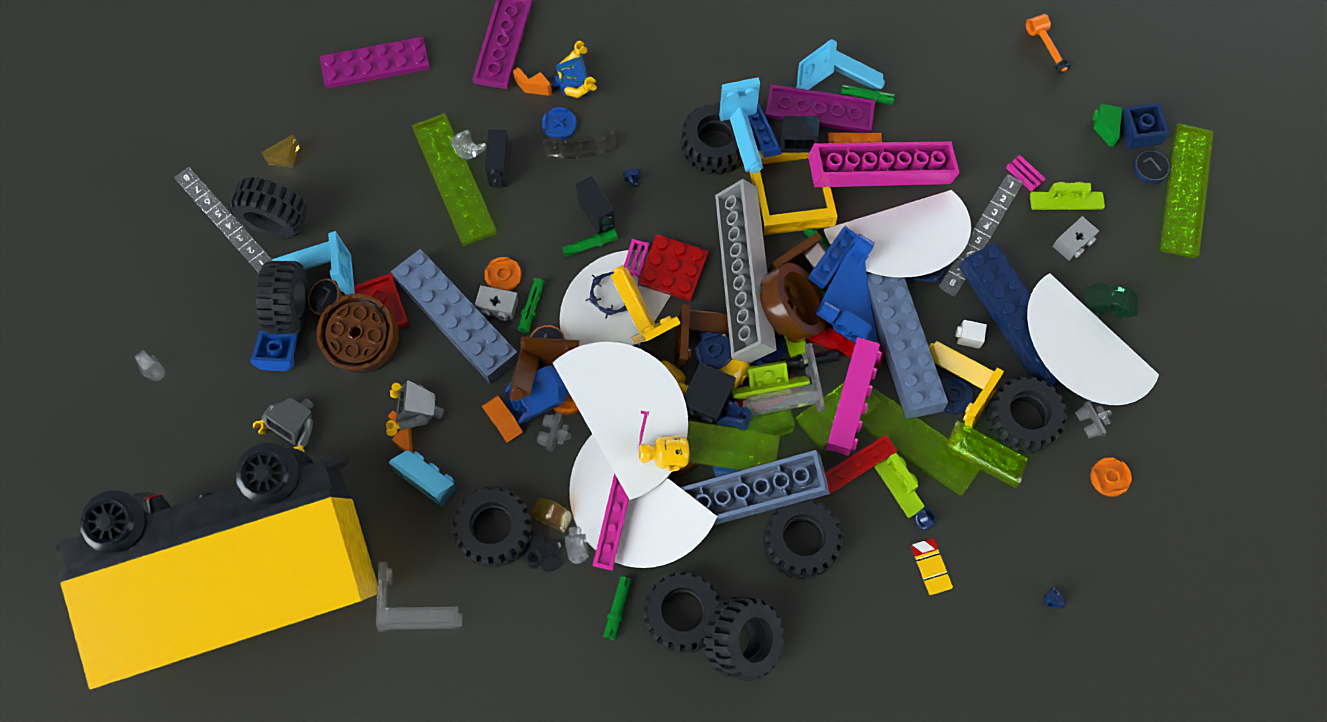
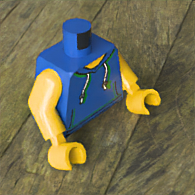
(573, 75)

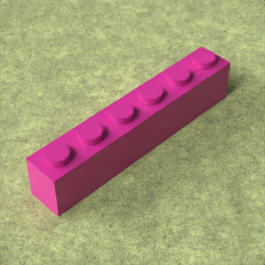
(853, 396)

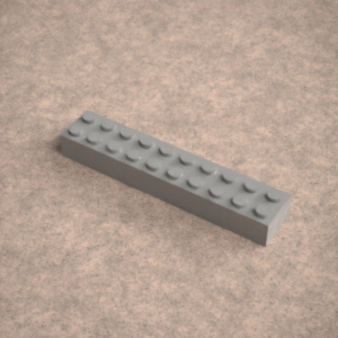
(743, 269)

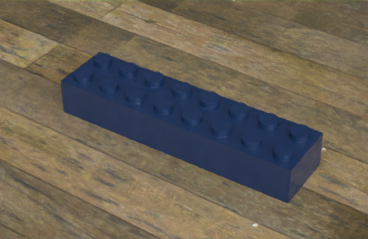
(1007, 304)

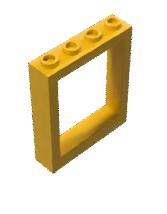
(796, 220)

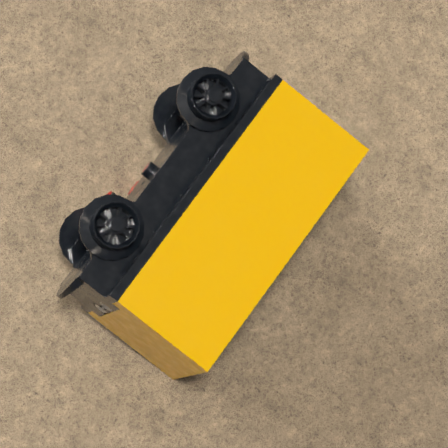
(222, 568)

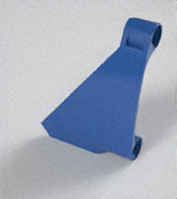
(847, 297)

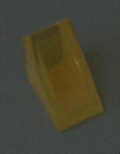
(282, 153)
(551, 514)

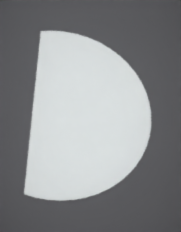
(913, 236)
(586, 322)
(1083, 349)
(611, 389)
(656, 525)

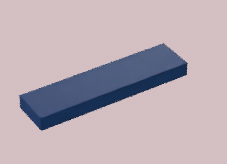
(763, 134)
(832, 257)

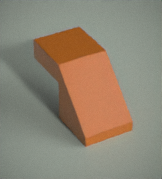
(536, 85)
(502, 418)
(403, 438)

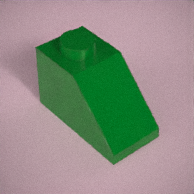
(1107, 123)

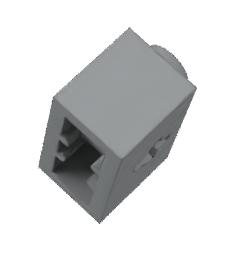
(1076, 238)
(496, 303)

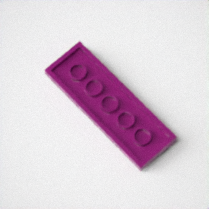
(502, 43)
(374, 62)
(834, 110)

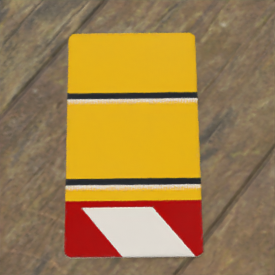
(931, 566)

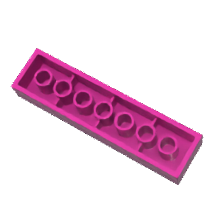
(882, 164)

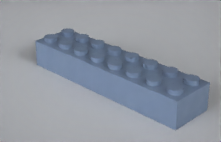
(455, 316)
(905, 347)
(762, 487)

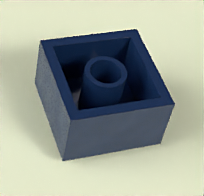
(1144, 125)

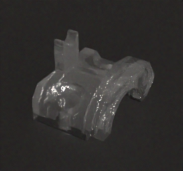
(465, 147)

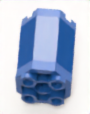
(546, 394)

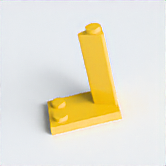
(638, 308)
(971, 372)

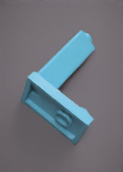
(827, 60)
(737, 103)
(331, 251)

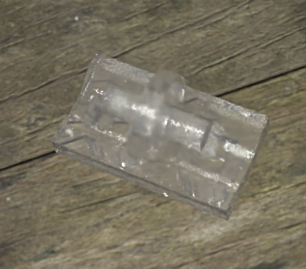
(149, 366)
(555, 423)
(1096, 428)
(576, 545)

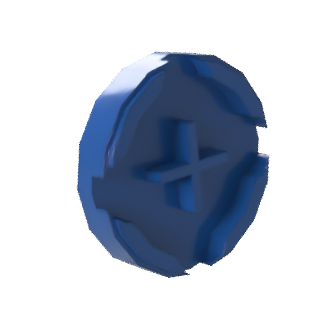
(559, 123)

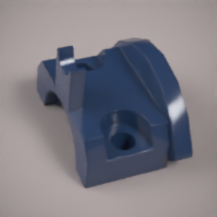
(735, 416)

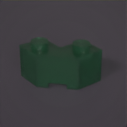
(1110, 298)

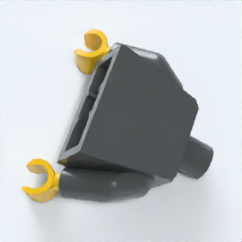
(414, 407)
(288, 420)

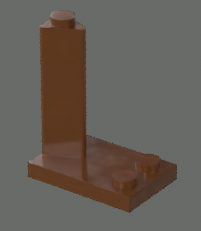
(810, 249)
(695, 321)
(533, 356)

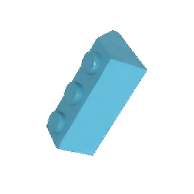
(424, 476)

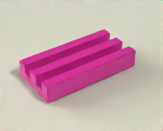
(1027, 172)
(640, 243)

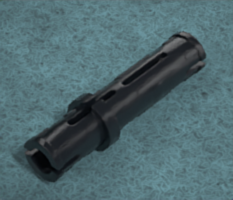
(820, 357)

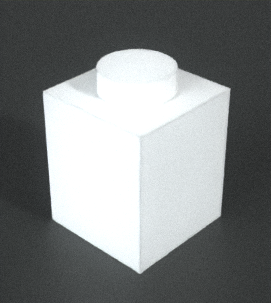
(971, 334)

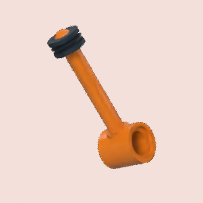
(1038, 26)

